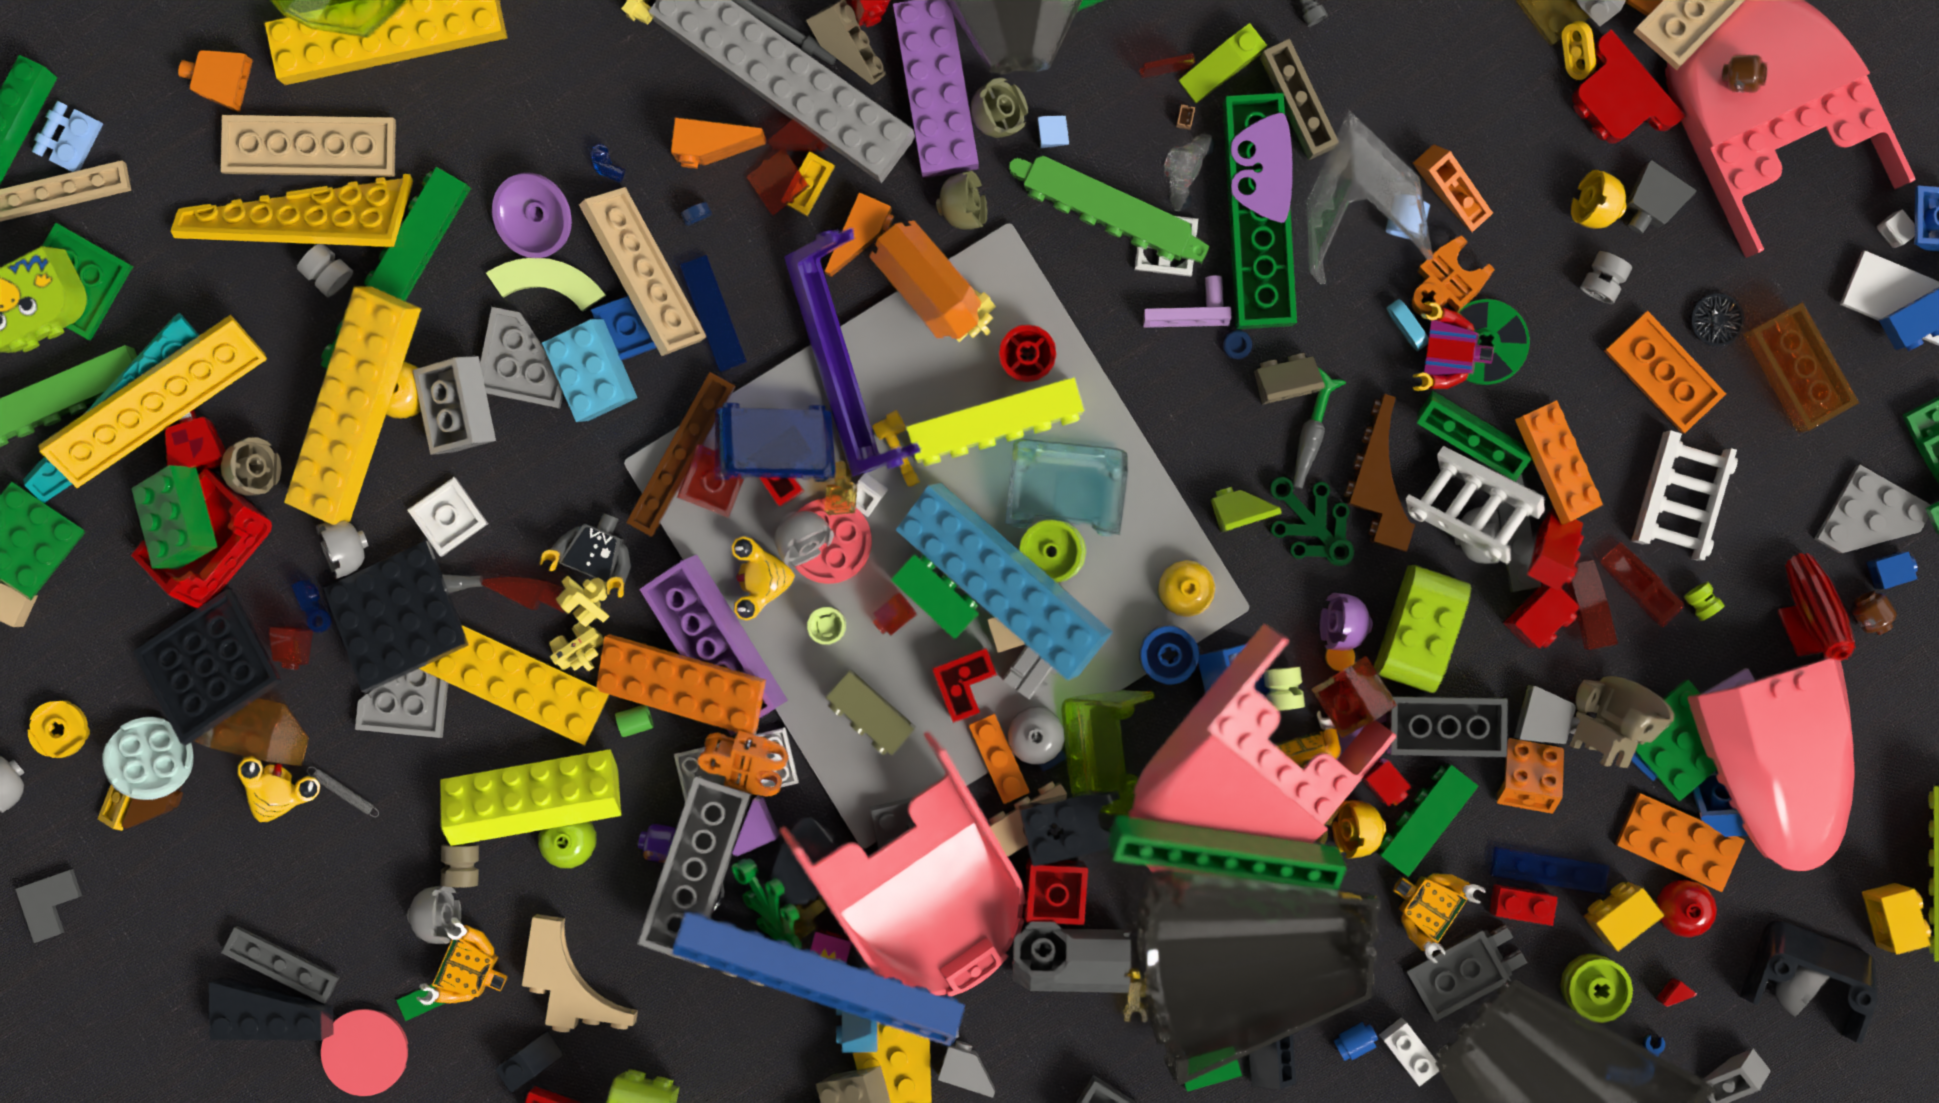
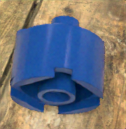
(1182, 664)

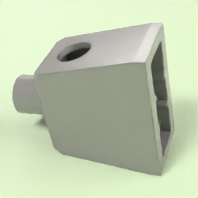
(1545, 717)

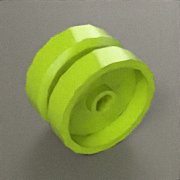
(1067, 541)
(1608, 1000)

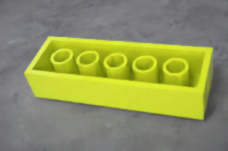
(997, 420)
(530, 797)

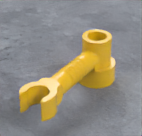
(889, 429)

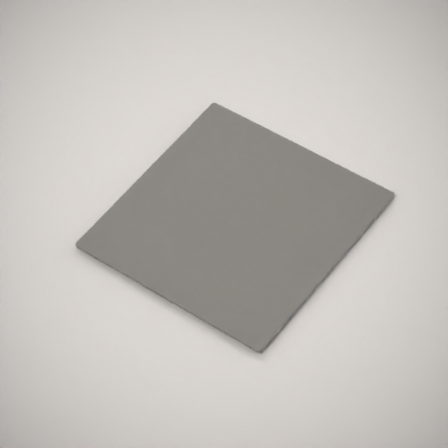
(926, 378)

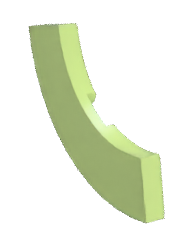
(546, 274)

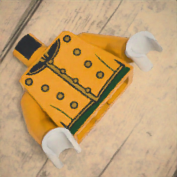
(1305, 748)
(1432, 907)
(465, 968)

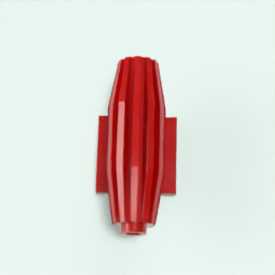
(1819, 617)

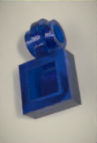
(307, 597)

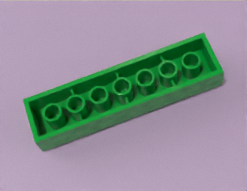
(1258, 245)

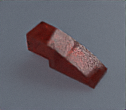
(1642, 584)
(527, 591)
(1594, 612)

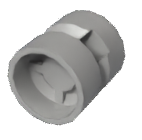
(321, 266)
(1610, 268)

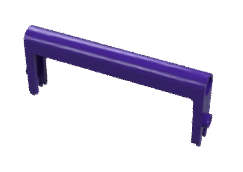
(834, 359)

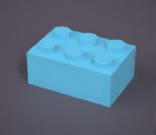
(589, 370)

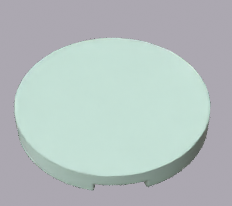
(147, 759)

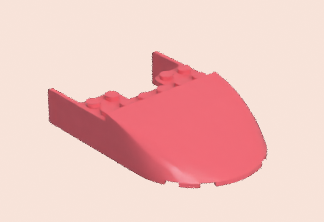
(1809, 85)
(1232, 779)
(934, 900)

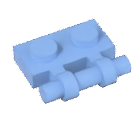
(74, 141)

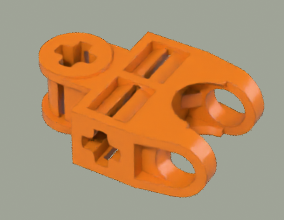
(1447, 280)
(756, 765)

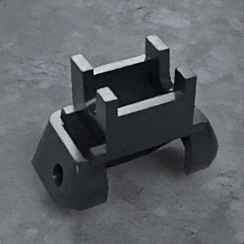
(815, 843)

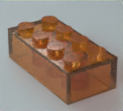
(1800, 368)

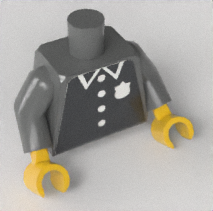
(593, 553)

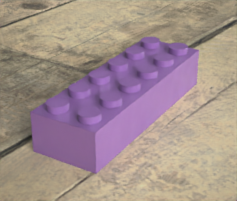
(936, 87)
(705, 625)

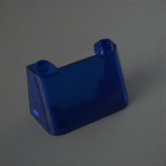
(774, 443)

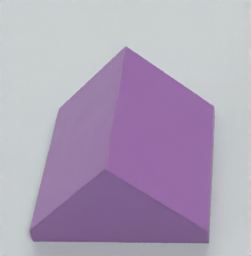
(757, 828)

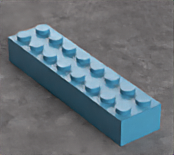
(1004, 581)

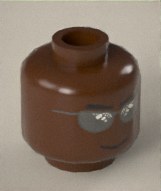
(1745, 73)
(1874, 612)

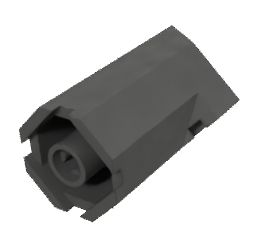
(1071, 959)

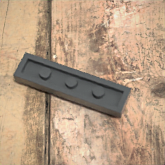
(1520, 548)
(280, 964)

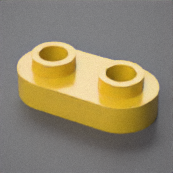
(1577, 49)

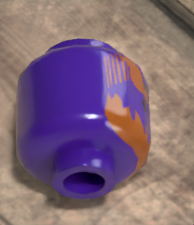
(656, 842)

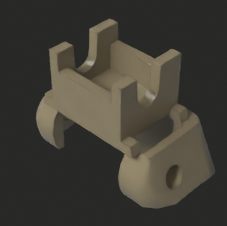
(1624, 718)

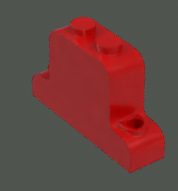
(1622, 94)

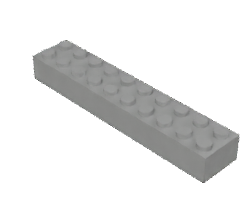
(789, 81)

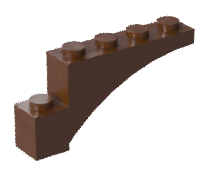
(1374, 485)

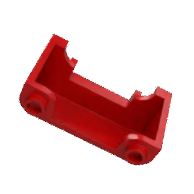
(237, 532)

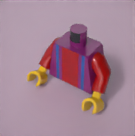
(1451, 350)

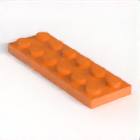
(680, 684)

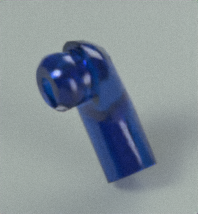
(603, 165)

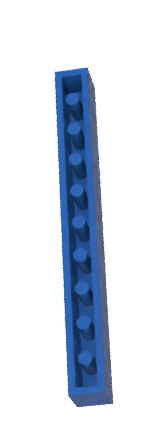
(818, 978)

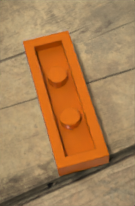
(999, 758)

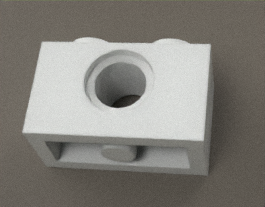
(1410, 1051)

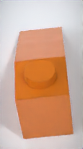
(1453, 186)
(868, 221)

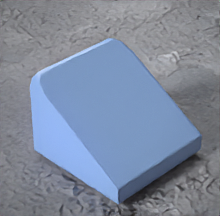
(1052, 131)

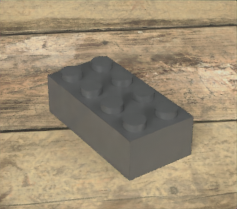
(1448, 726)

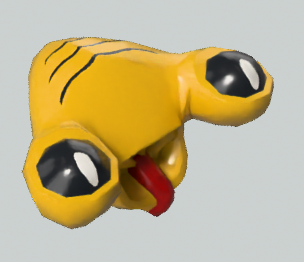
(761, 577)
(271, 790)

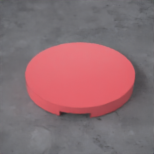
(847, 550)
(365, 1052)

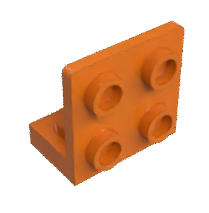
(1532, 776)

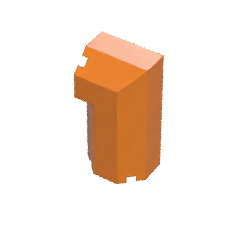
(927, 281)

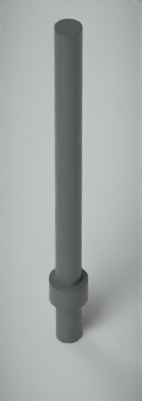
(809, 44)

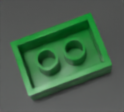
(174, 517)
(935, 595)

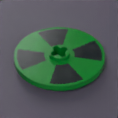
(1509, 339)

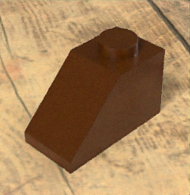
(145, 810)

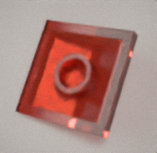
(701, 487)

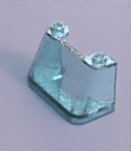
(1067, 484)

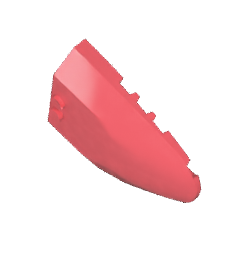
(1785, 759)

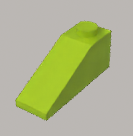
(1223, 63)

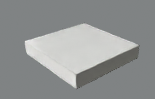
(447, 516)

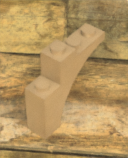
(570, 998)

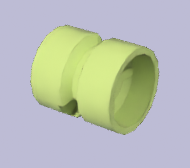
(826, 625)
(1284, 688)

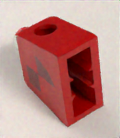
(194, 443)

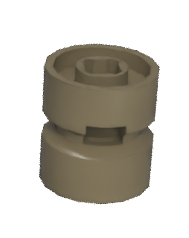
(459, 865)

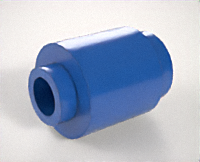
(1356, 1041)

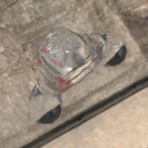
(1183, 167)

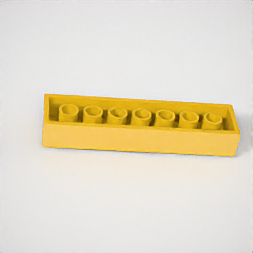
(412, 32)
(352, 405)

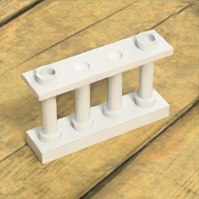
(1664, 475)
(1476, 477)

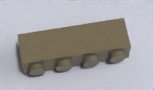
(1299, 99)

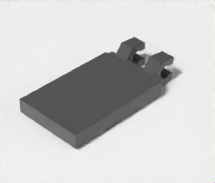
(1465, 971)

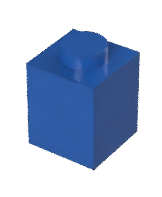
(1892, 570)

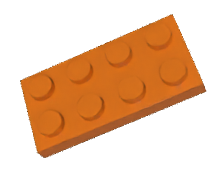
(1665, 372)
(1559, 462)
(1679, 842)

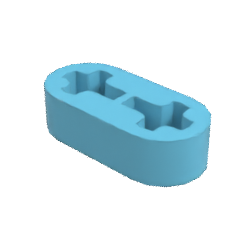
(1408, 325)

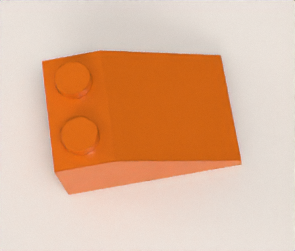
(709, 142)

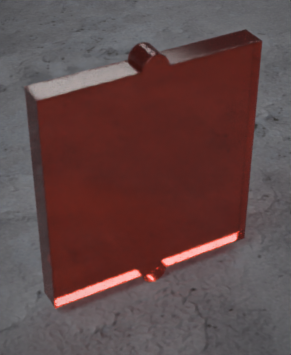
(1167, 65)
(778, 181)

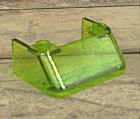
(1096, 745)

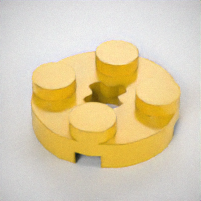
(41, 728)

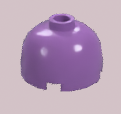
(1344, 622)

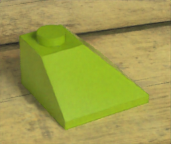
(1240, 508)

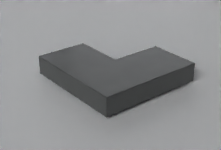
(39, 903)

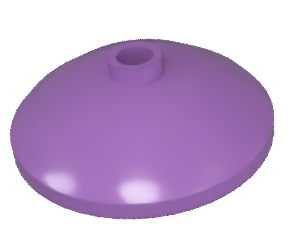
(519, 220)

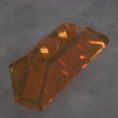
(260, 731)

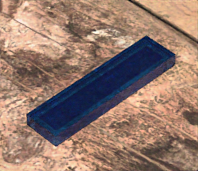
(713, 313)
(1549, 870)

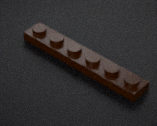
(677, 458)

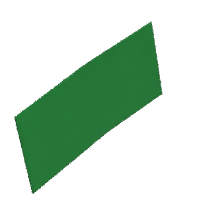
(412, 1007)

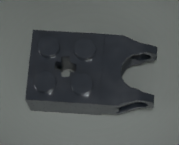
(1078, 822)

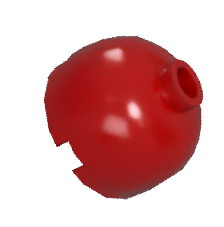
(1030, 339)
(1684, 897)

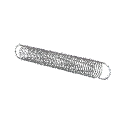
(344, 791)

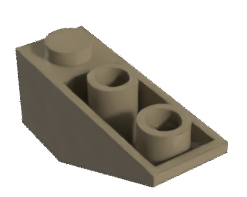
(843, 38)

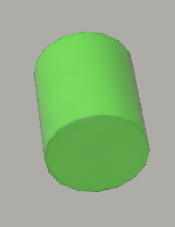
(634, 720)

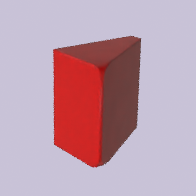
(1674, 993)

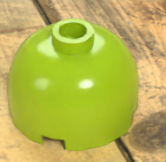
(577, 851)

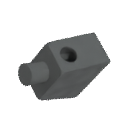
(1656, 197)

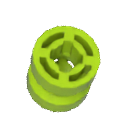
(1704, 601)

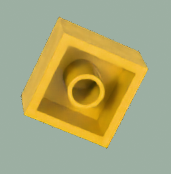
(1622, 915)
(1896, 918)

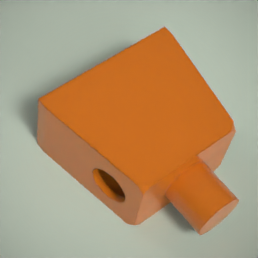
(218, 76)

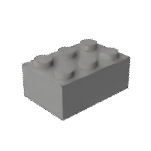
(454, 405)

